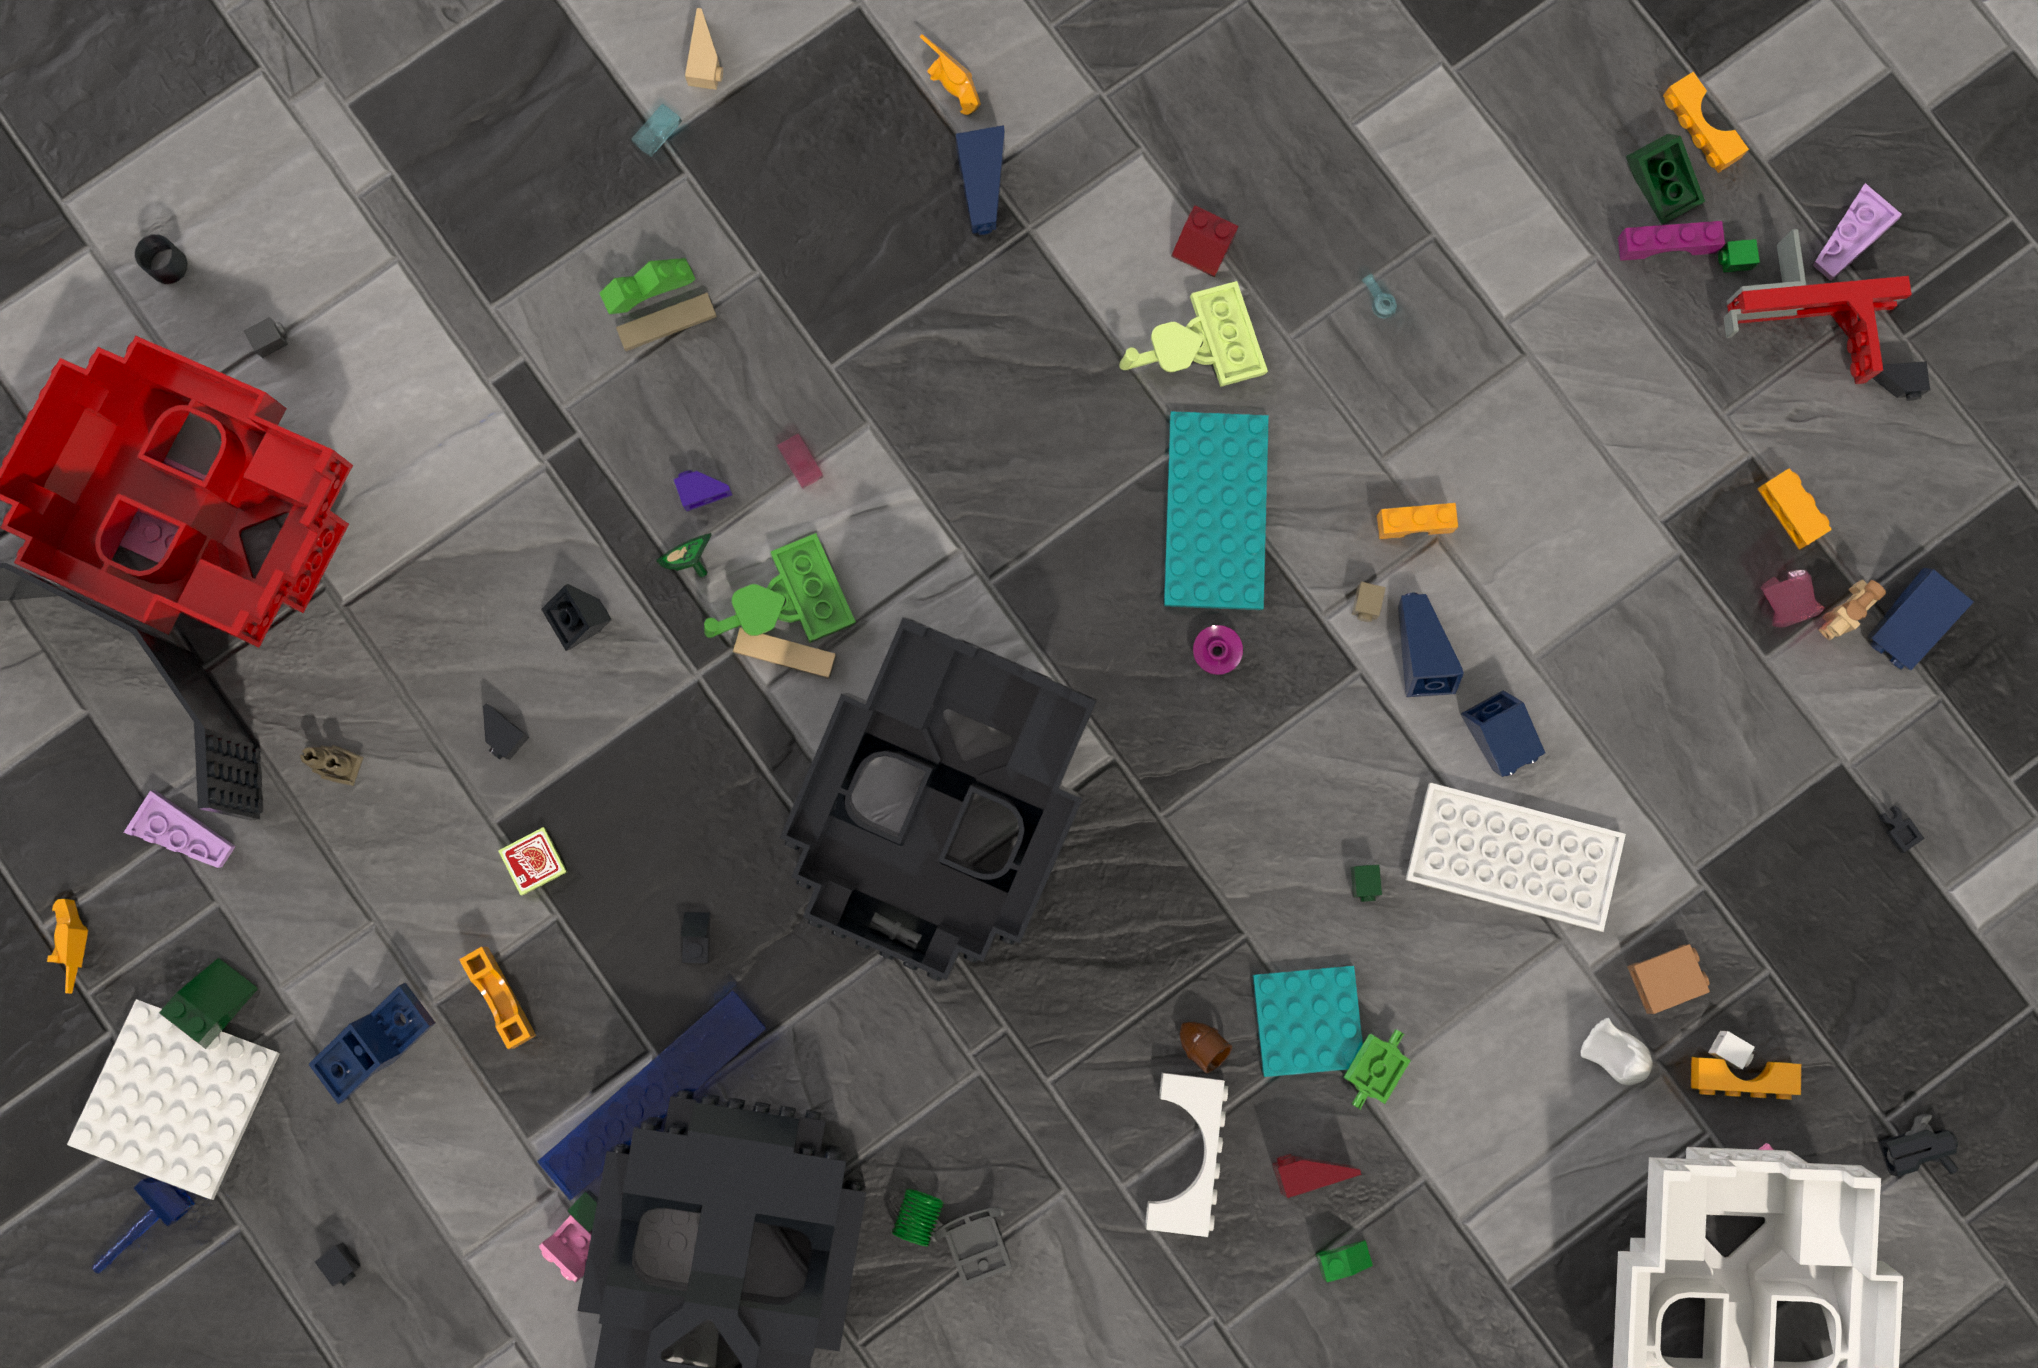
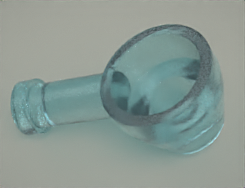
(1377, 306)

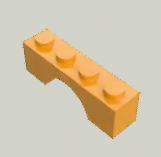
(1719, 146)
(492, 984)
(1776, 1078)

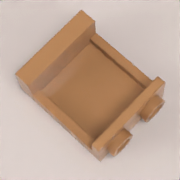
(1669, 979)

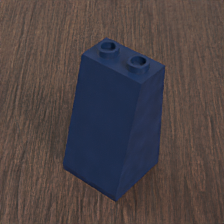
(1919, 619)

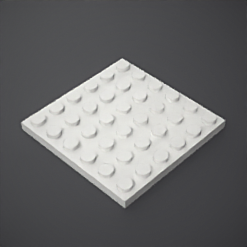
(172, 1103)

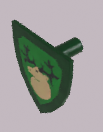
(686, 555)

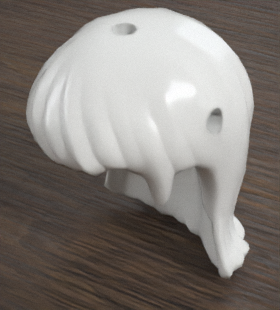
(1618, 1053)

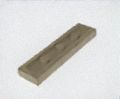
(666, 322)

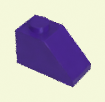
(699, 489)

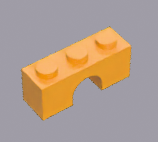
(1414, 519)

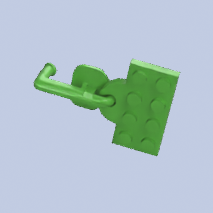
(805, 585)

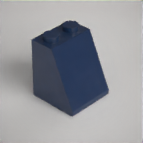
(1504, 733)

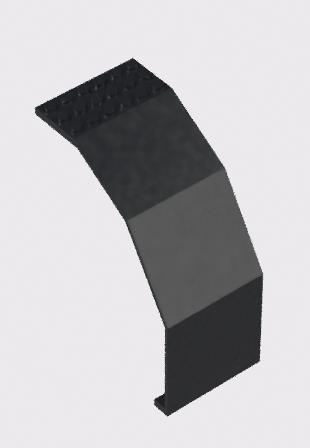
(223, 748)

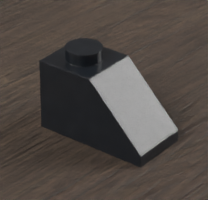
(1905, 379)
(501, 734)

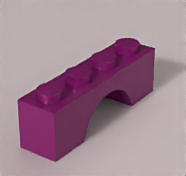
(1691, 237)

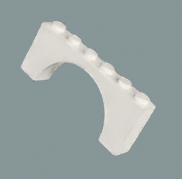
(1191, 1209)

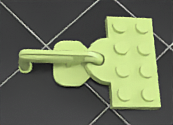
(1221, 331)

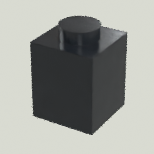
(338, 1265)

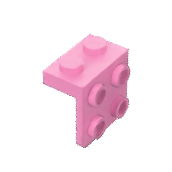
(568, 1249)

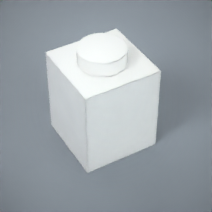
(1732, 1049)

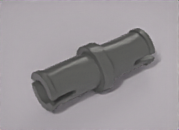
(895, 930)

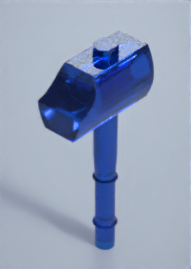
(166, 1203)

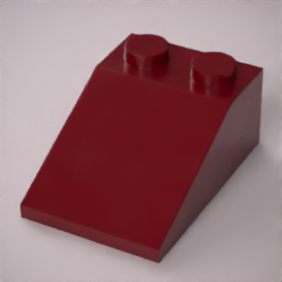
(1301, 1175)

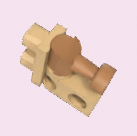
(1846, 616)

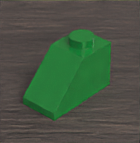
(1344, 1261)

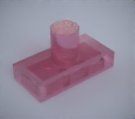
(800, 461)

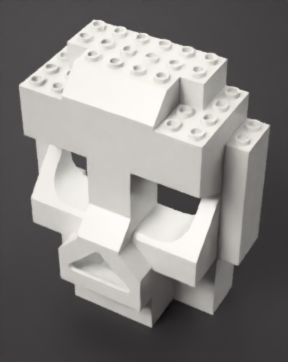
(1811, 1248)

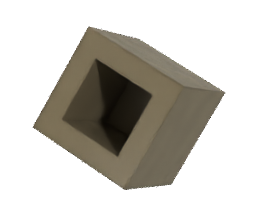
(1368, 601)

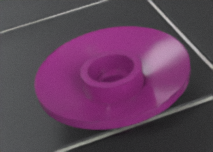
(1226, 640)

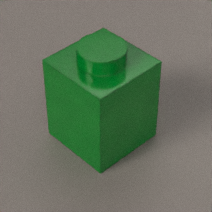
(1739, 256)

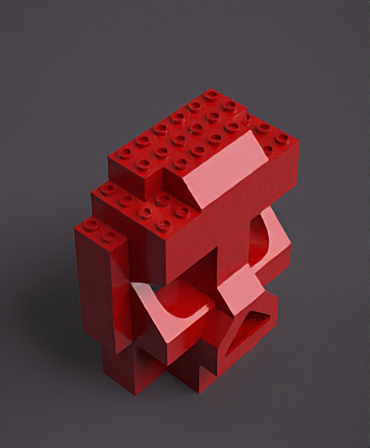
(98, 458)

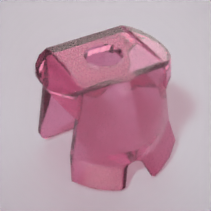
(1792, 599)

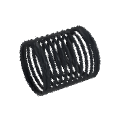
(149, 247)

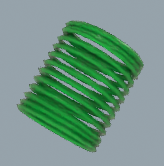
(922, 1220)

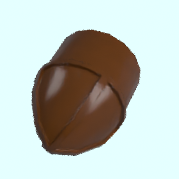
(1204, 1045)

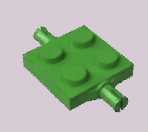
(1377, 1068)

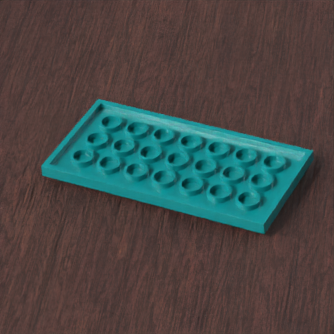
(1216, 511)

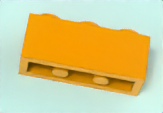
(1795, 508)

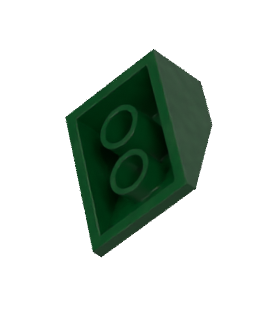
(1666, 177)
(208, 1002)

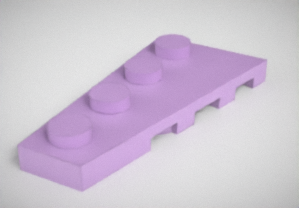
(1860, 227)
(172, 827)

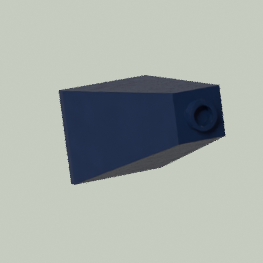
(981, 167)
(1426, 652)

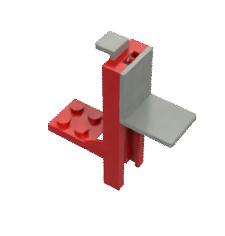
(1839, 299)

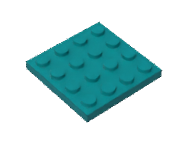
(1307, 1020)

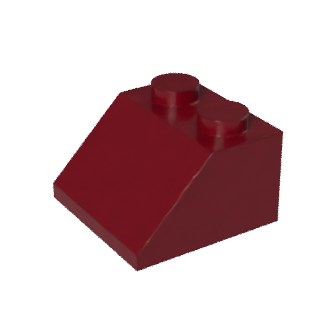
(1204, 241)

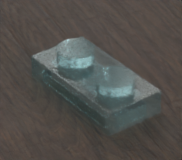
(656, 130)

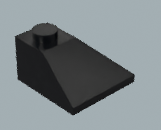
(575, 616)

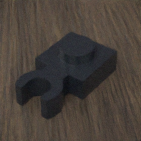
(1902, 832)

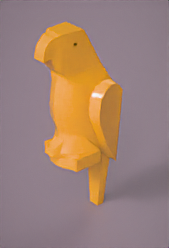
(954, 78)
(69, 940)

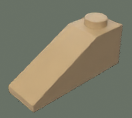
(702, 64)

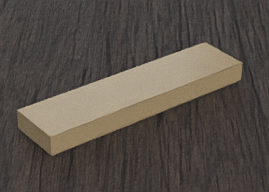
(785, 653)

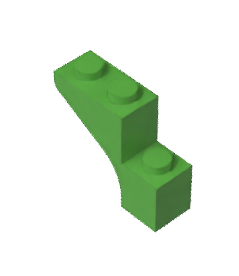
(651, 280)

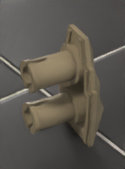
(333, 763)

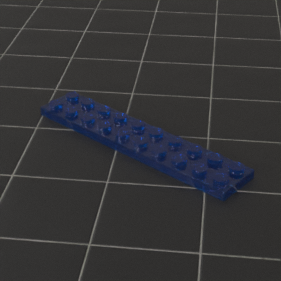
(681, 1066)

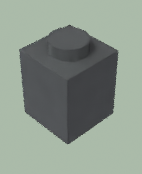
(266, 337)

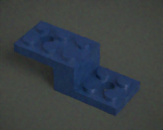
(371, 1043)

